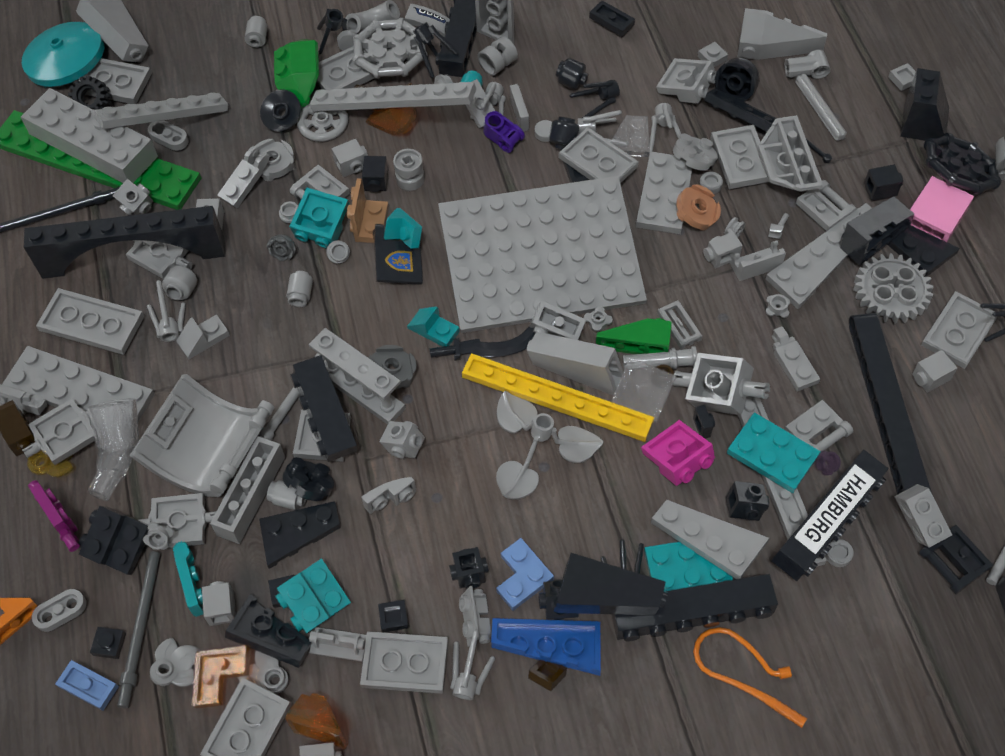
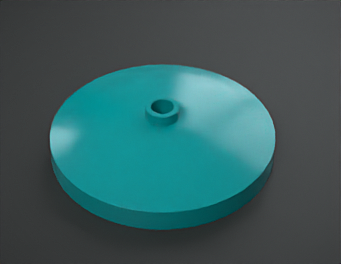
(62, 54)

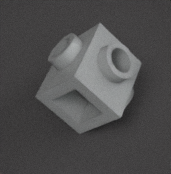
(133, 198)
(402, 439)

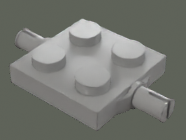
(157, 256)
(61, 432)
(184, 515)

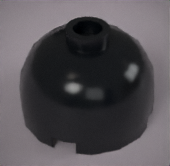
(738, 78)

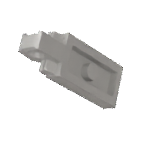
(793, 360)
(26, 403)

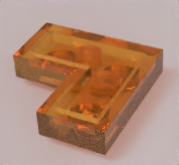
(212, 668)

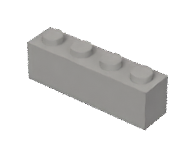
(247, 490)

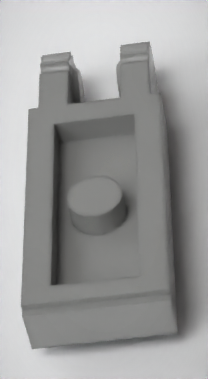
(244, 177)

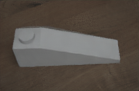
(771, 37)

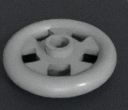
(320, 134)

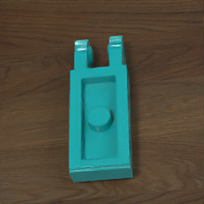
(188, 575)

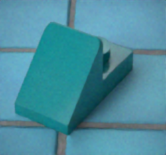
(403, 227)
(433, 327)

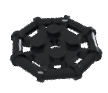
(962, 163)

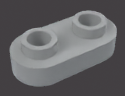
(171, 136)
(59, 609)

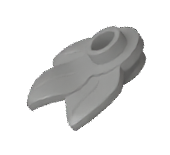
(178, 662)
(264, 671)

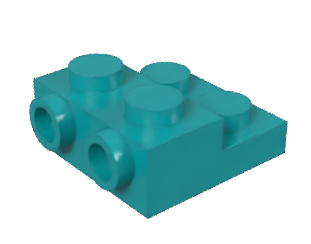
(319, 217)
(312, 596)

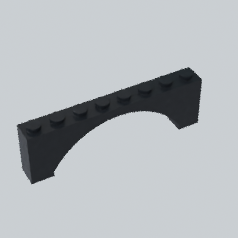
(57, 245)

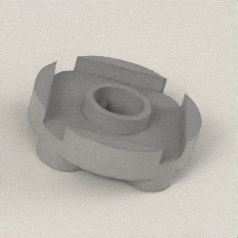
(695, 151)
(279, 166)

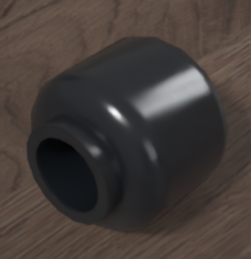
(572, 73)
(563, 131)

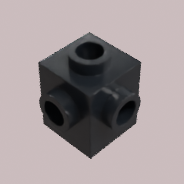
(747, 500)
(468, 568)
(548, 599)

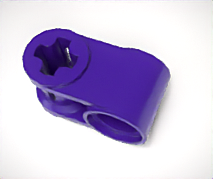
(505, 133)

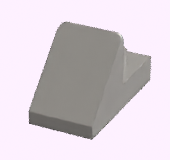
(200, 337)

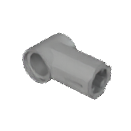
(813, 64)

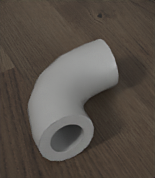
(359, 21)

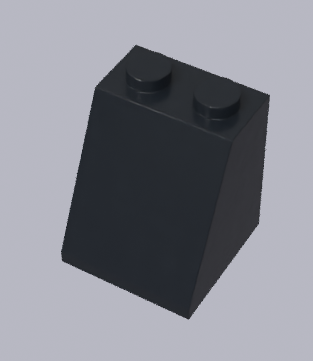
(925, 107)

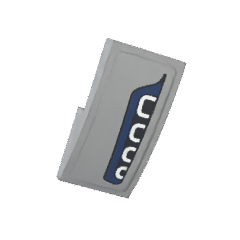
(418, 15)

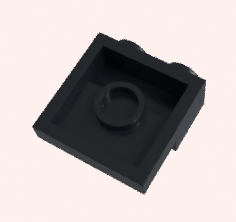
(113, 539)

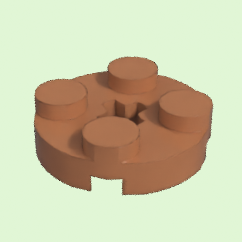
(690, 214)

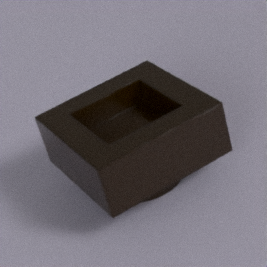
(547, 674)

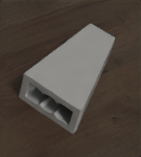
(115, 27)
(577, 360)

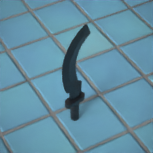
(485, 349)

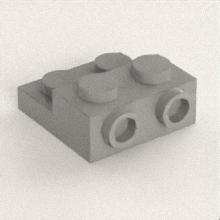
(687, 79)

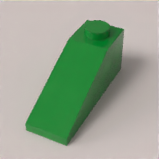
(638, 337)

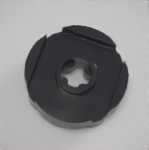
(309, 479)

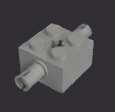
(720, 383)

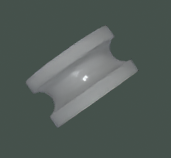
(736, 226)

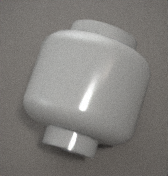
(179, 283)

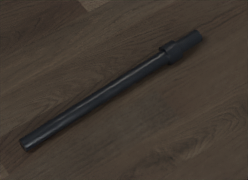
(96, 198)

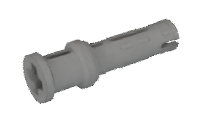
(673, 358)

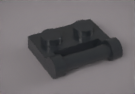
(962, 554)

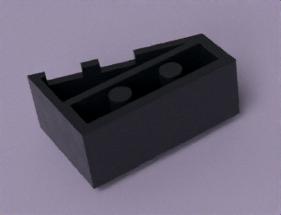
(875, 229)

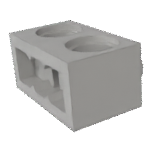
(923, 515)

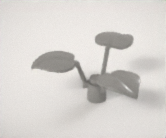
(516, 413)

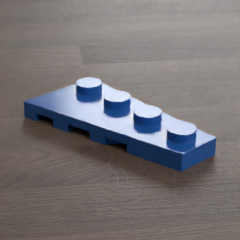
(554, 641)

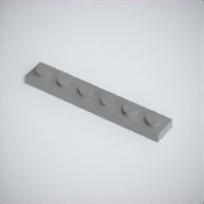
(160, 110)

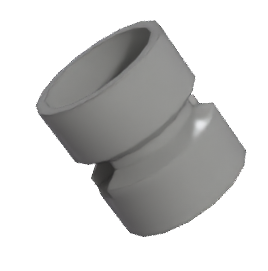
(497, 56)
(409, 169)

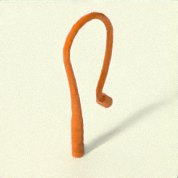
(782, 673)

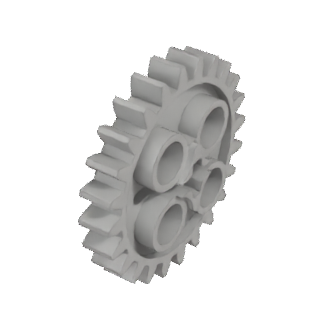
(886, 280)

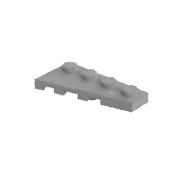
(715, 540)

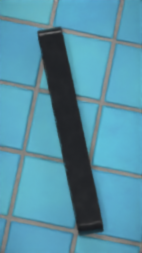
(887, 402)

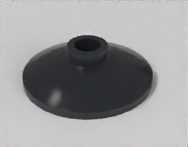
(273, 107)

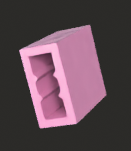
(940, 208)

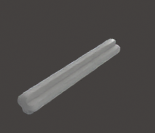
(820, 107)

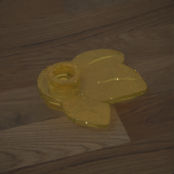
(60, 469)

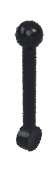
(826, 157)

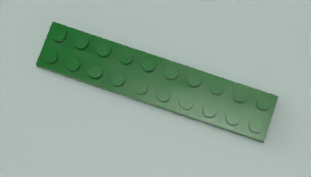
(166, 181)

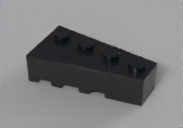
(323, 408)

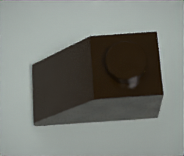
(15, 428)

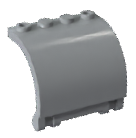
(199, 438)

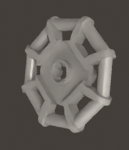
(389, 62)

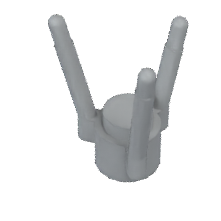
(494, 95)
(664, 117)
(592, 121)
(168, 328)
(465, 685)

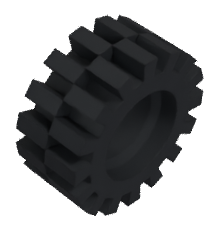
(91, 83)

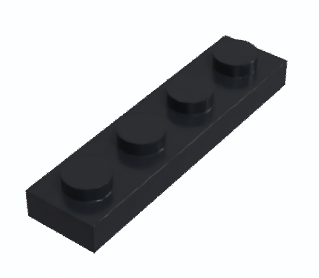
(739, 109)

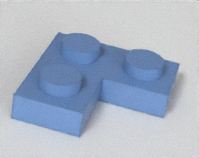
(528, 575)

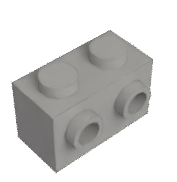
(556, 321)

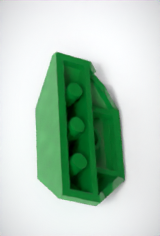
(297, 68)

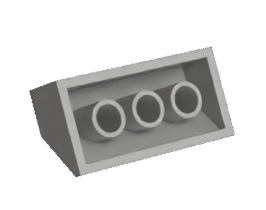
(495, 18)

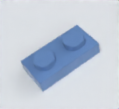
(87, 685)

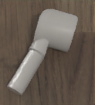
(776, 230)

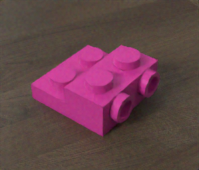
(679, 453)

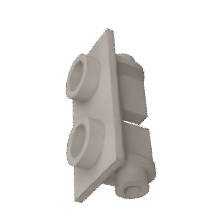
(473, 604)
(337, 644)

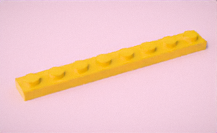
(558, 397)

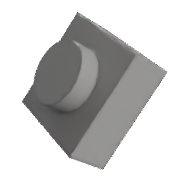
(713, 53)
(902, 76)

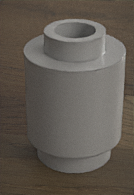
(256, 31)
(299, 288)
(283, 496)

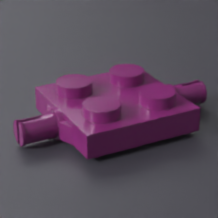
(56, 514)

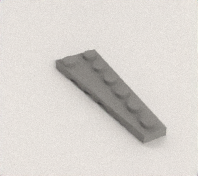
(812, 265)

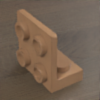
(365, 214)

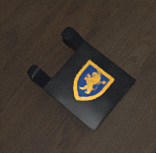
(395, 260)

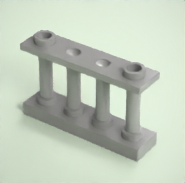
(359, 376)

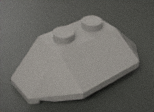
(789, 156)

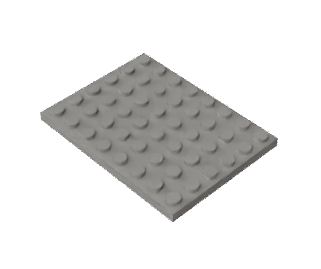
(537, 246)

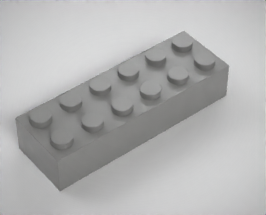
(75, 131)

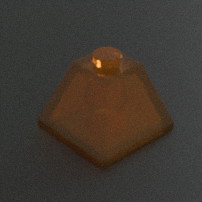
(393, 119)
(314, 719)

